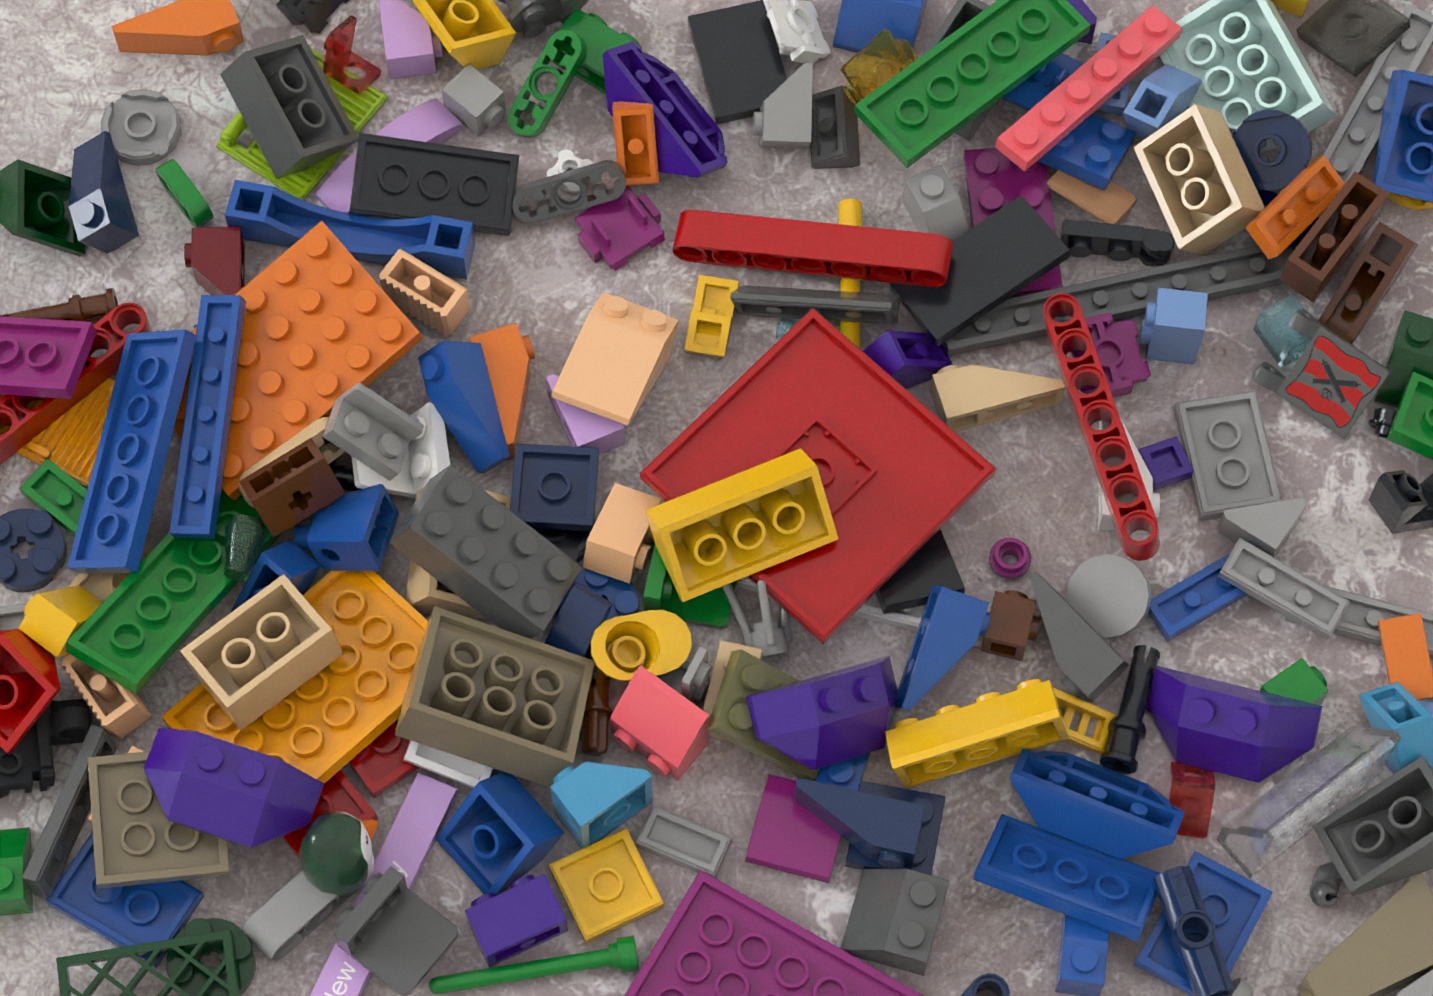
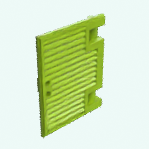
(359, 110)

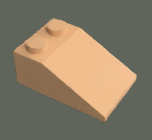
(616, 358)

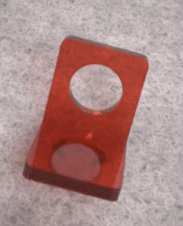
(339, 57)
(1192, 796)

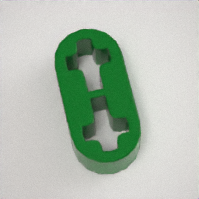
(184, 193)

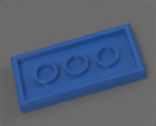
(1068, 877)

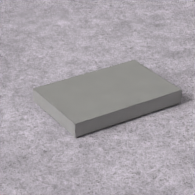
(1227, 453)

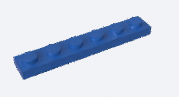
(207, 417)

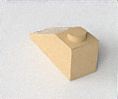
(984, 394)

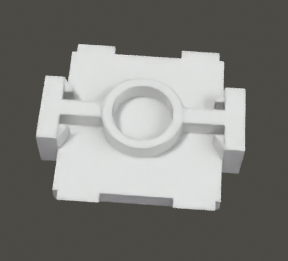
(797, 30)

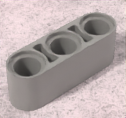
(290, 916)

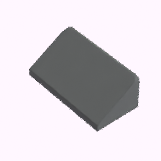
(834, 131)

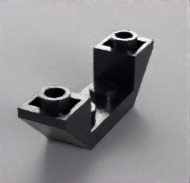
(1403, 501)

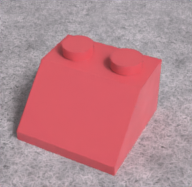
(659, 725)

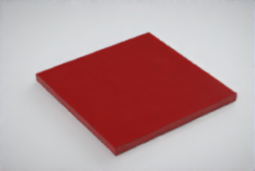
(880, 454)

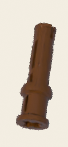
(76, 309)

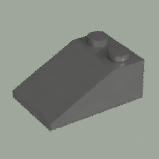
(1383, 831)

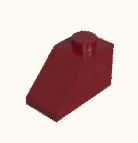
(217, 259)

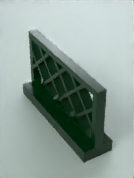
(155, 949)

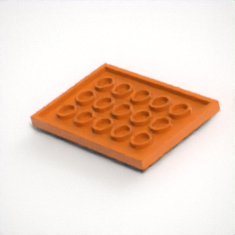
(305, 340)

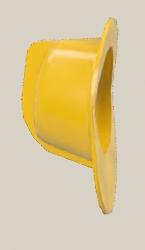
(646, 638)

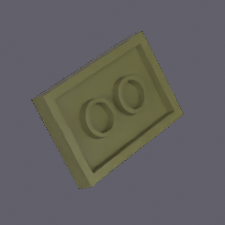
(731, 713)

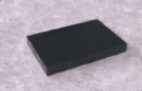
(737, 59)

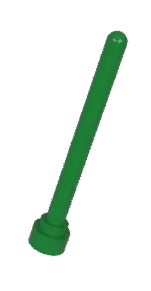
(618, 955)

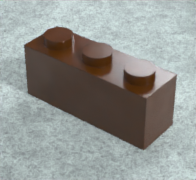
(1334, 236)

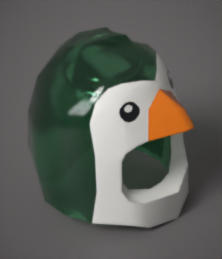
(338, 852)

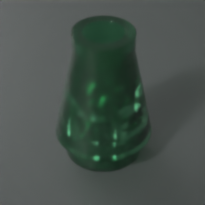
(242, 545)

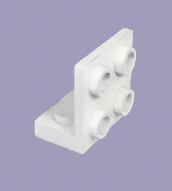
(423, 459)

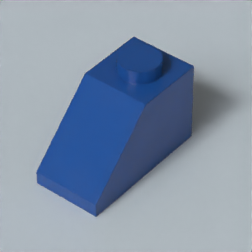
(273, 563)

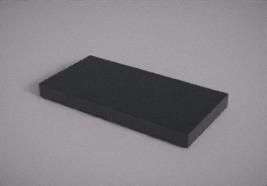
(425, 179)
(985, 270)

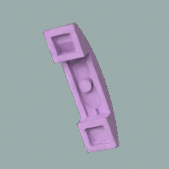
(424, 123)

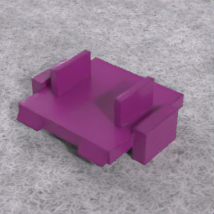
(620, 228)
(1117, 354)

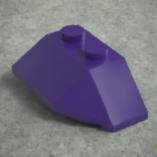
(684, 132)
(828, 714)
(1230, 725)
(229, 788)

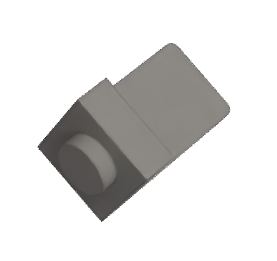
(691, 677)

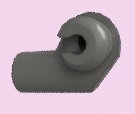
(1325, 885)

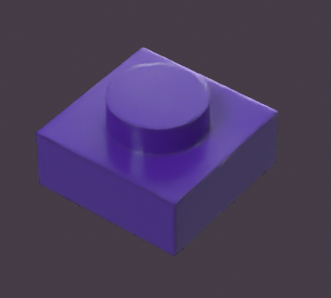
(1166, 462)

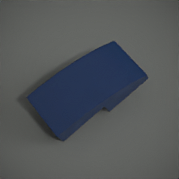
(578, 620)

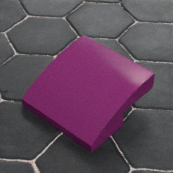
(790, 835)

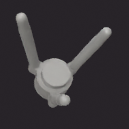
(767, 634)

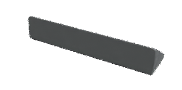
(829, 304)

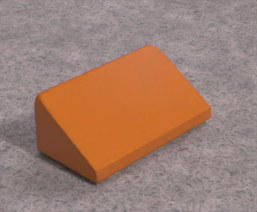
(636, 142)

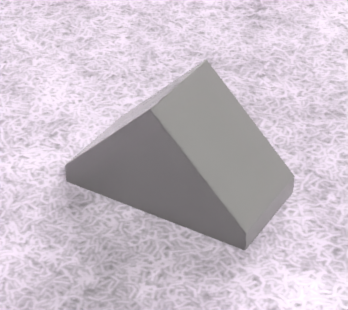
(1263, 524)

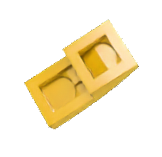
(711, 316)

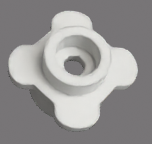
(567, 161)

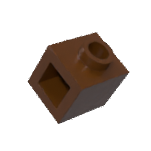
(1011, 625)

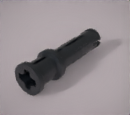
(1128, 727)

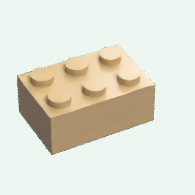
(1199, 179)
(262, 652)

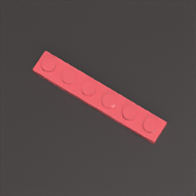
(1088, 88)

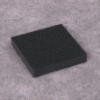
(914, 580)

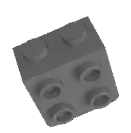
(394, 932)

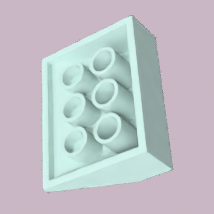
(1247, 64)

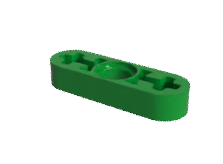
(530, 87)

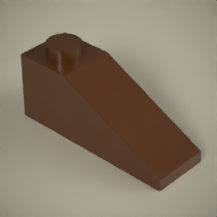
(1367, 282)

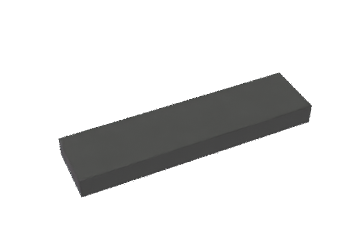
(66, 817)

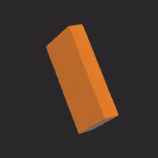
(1407, 654)

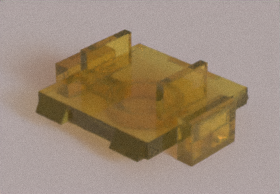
(876, 65)

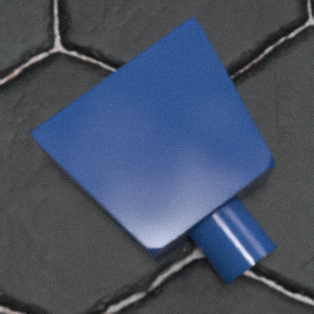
(351, 531)

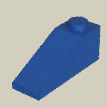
(464, 398)
(943, 637)
(1081, 958)

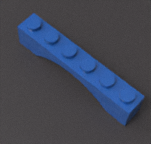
(282, 219)

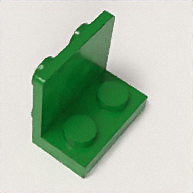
(660, 594)

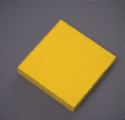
(606, 886)

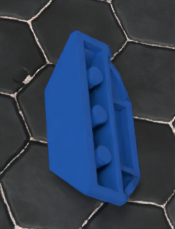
(1094, 804)

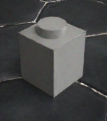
(474, 100)

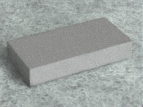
(683, 841)

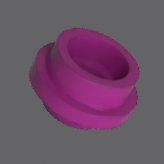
(1013, 547)

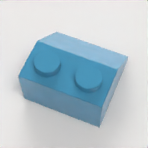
(599, 799)

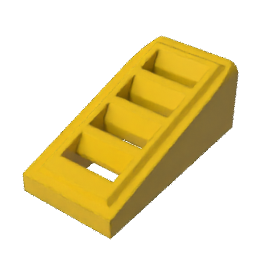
(1087, 710)

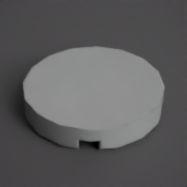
(142, 126)
(1110, 594)

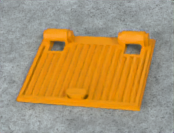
(73, 436)

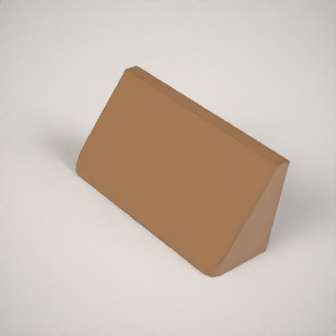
(1107, 205)

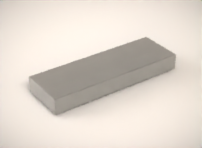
(1283, 588)

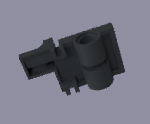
(33, 758)

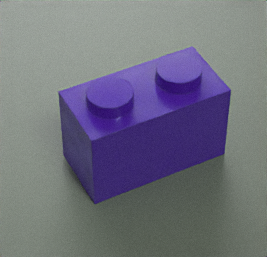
(516, 919)

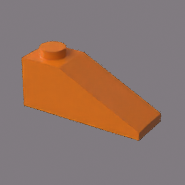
(182, 29)
(509, 372)

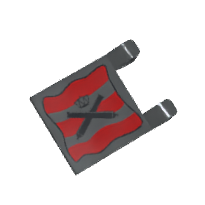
(1329, 379)

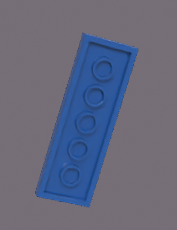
(132, 452)

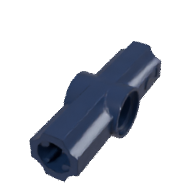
(1185, 908)

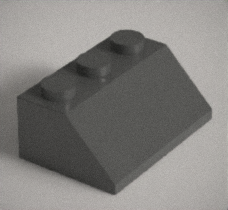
(288, 105)

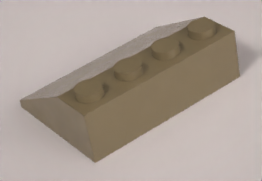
(495, 698)

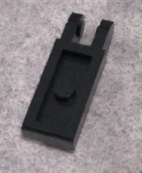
(1117, 241)

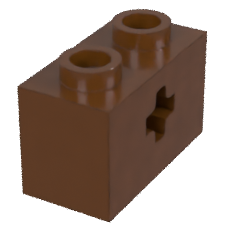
(292, 487)

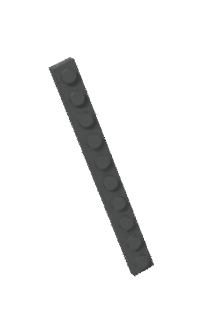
(1124, 295)

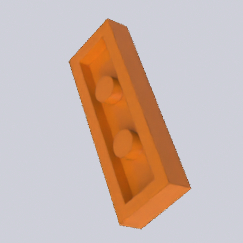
(1295, 207)

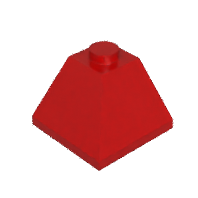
(26, 685)

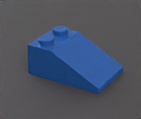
(1406, 137)

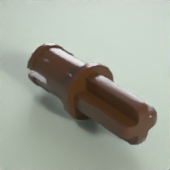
(596, 716)

